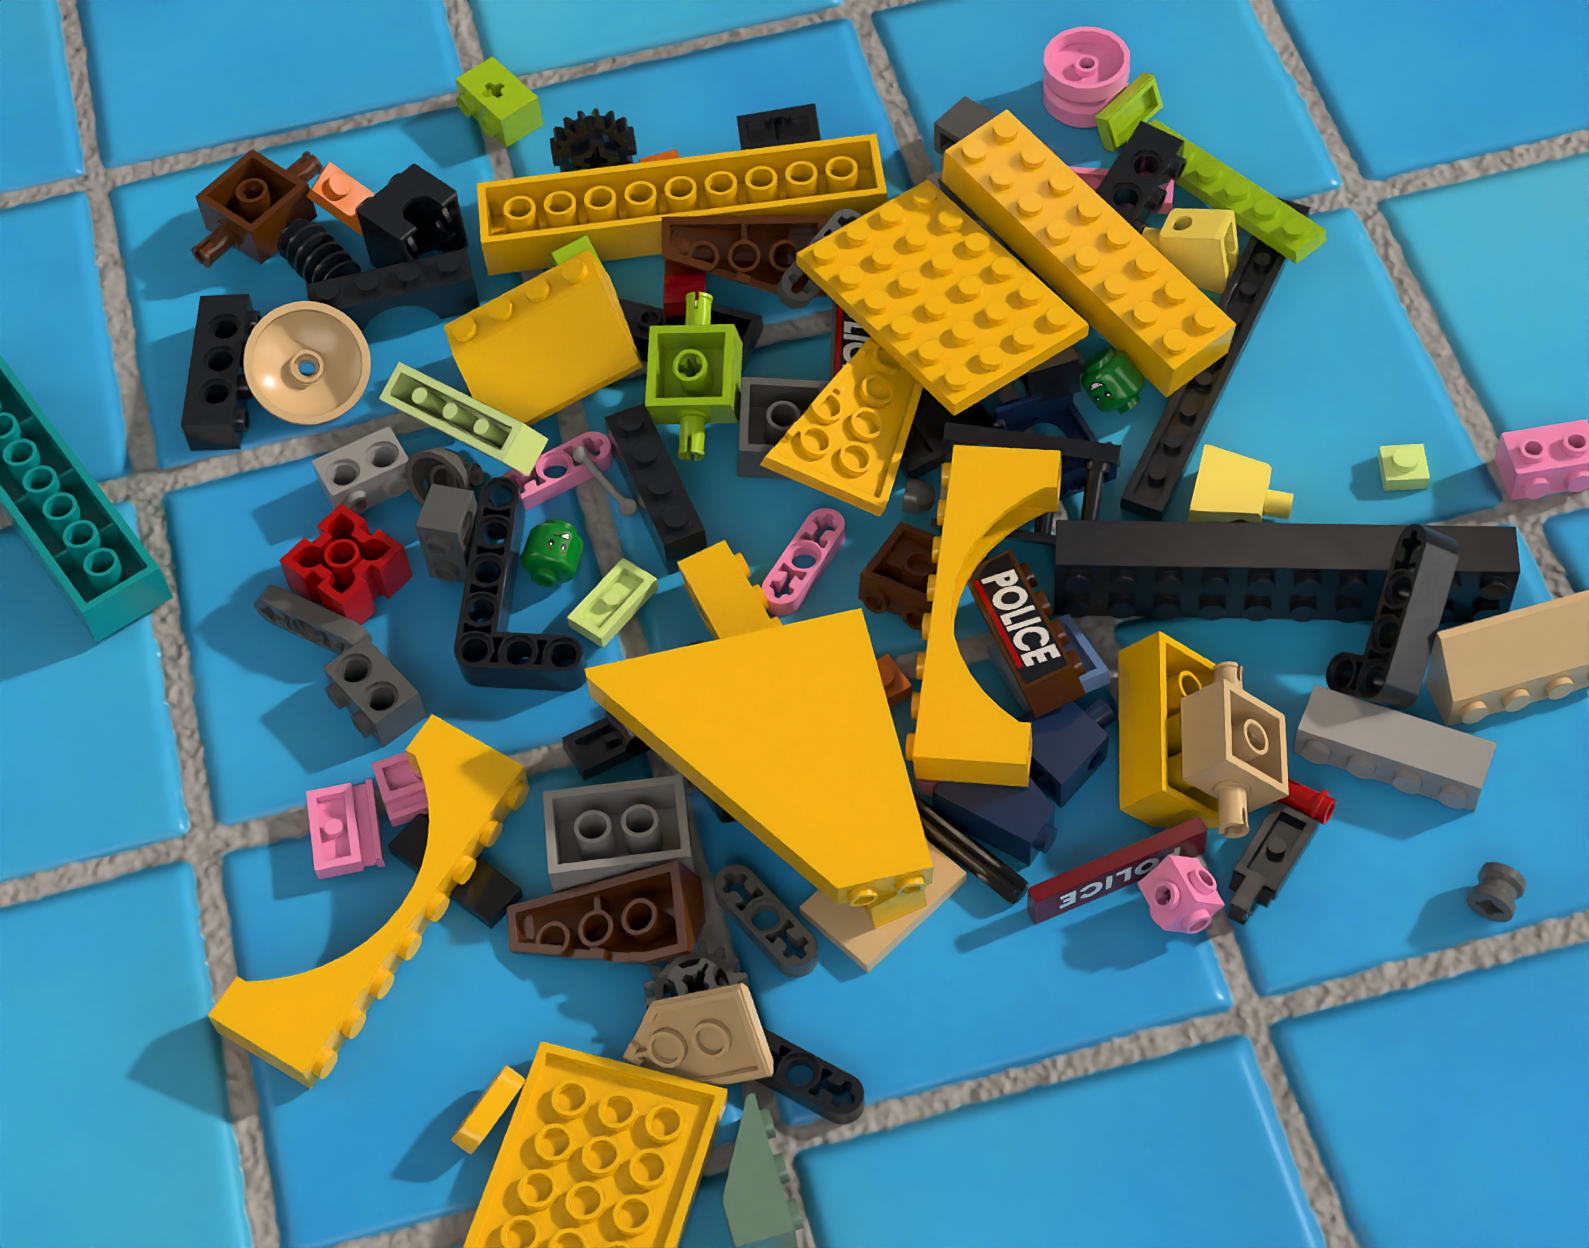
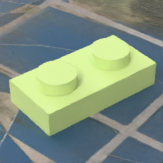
(612, 602)

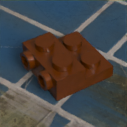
(899, 575)

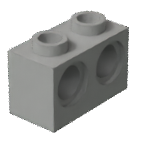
(363, 471)

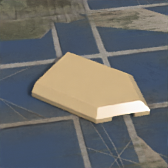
(704, 1037)

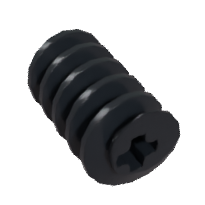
(314, 252)

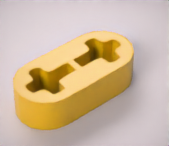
(487, 1109)

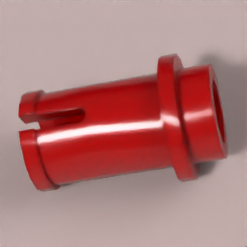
(1309, 801)

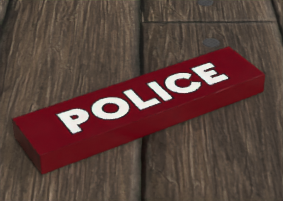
(1113, 870)

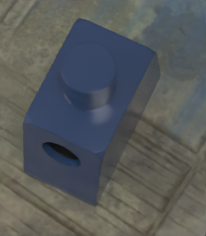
(1068, 747)

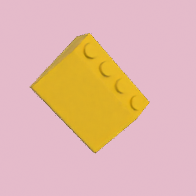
(545, 342)

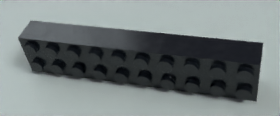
(1263, 570)

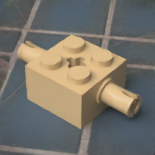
(1233, 748)

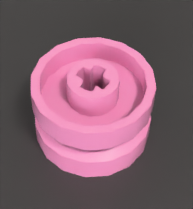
(1083, 74)

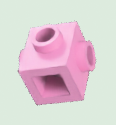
(1181, 895)

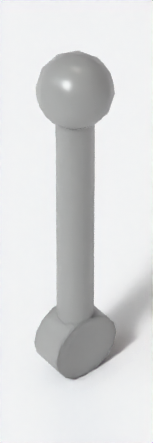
(627, 505)

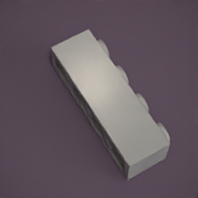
(1394, 748)

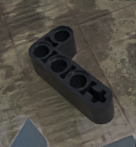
(1403, 624)

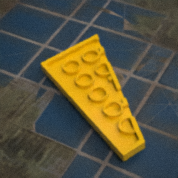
(853, 431)

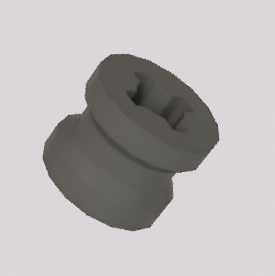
(1496, 892)

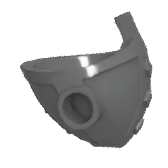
(441, 468)

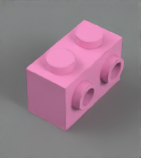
(1544, 460)

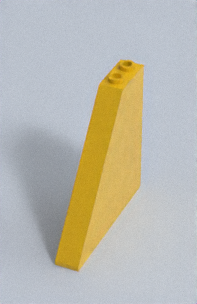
(790, 743)

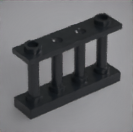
(1095, 455)

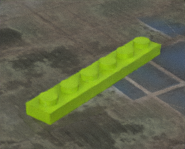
(1253, 206)

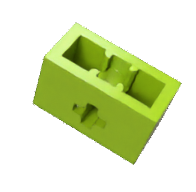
(498, 102)

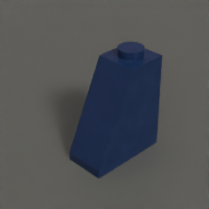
(1001, 815)

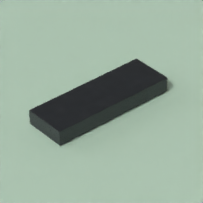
(482, 895)

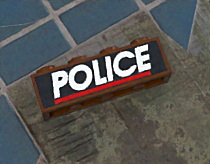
(1025, 634)

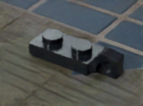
(1269, 860)

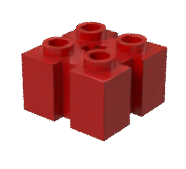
(346, 566)

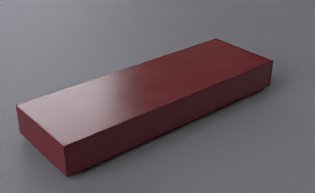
(677, 284)

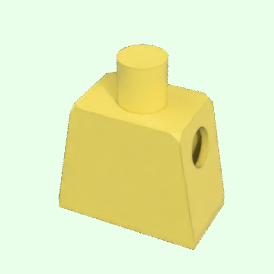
(1199, 245)
(1235, 490)

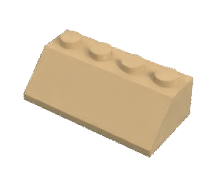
(1510, 660)

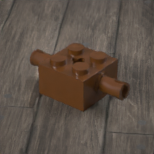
(254, 205)

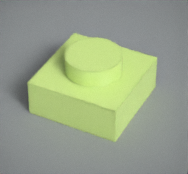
(1403, 467)

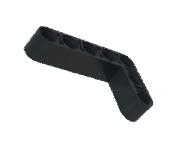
(495, 600)

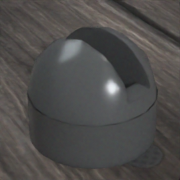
(918, 497)

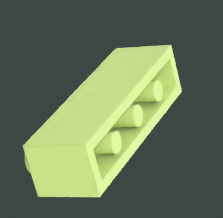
(464, 419)

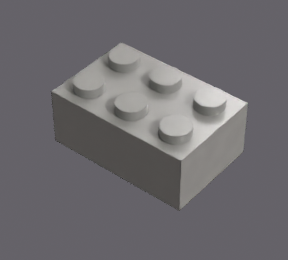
(615, 830)

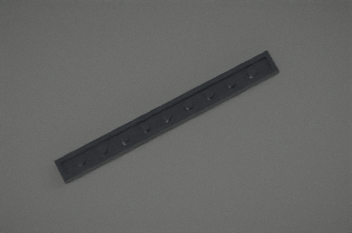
(1196, 401)

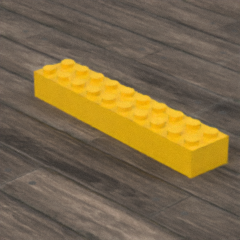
(625, 203)

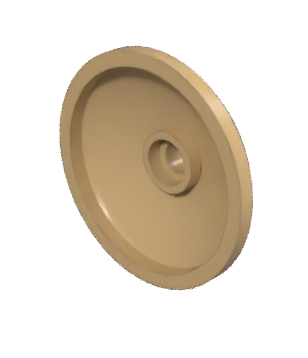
(311, 335)

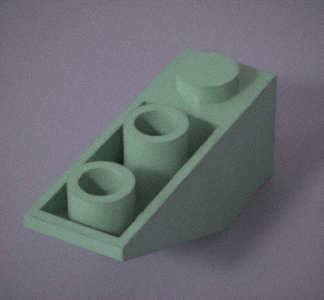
(754, 1191)

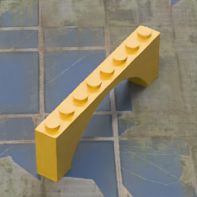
(958, 726)
(308, 1016)

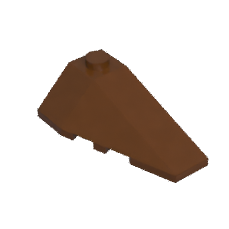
(741, 247)
(618, 919)

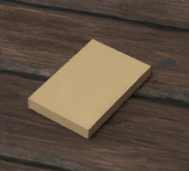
(854, 931)

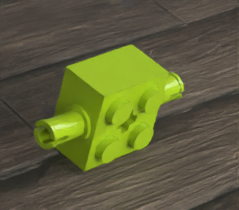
(689, 399)

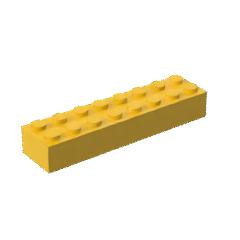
(1087, 252)

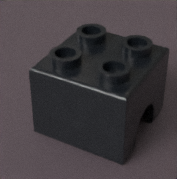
(411, 218)

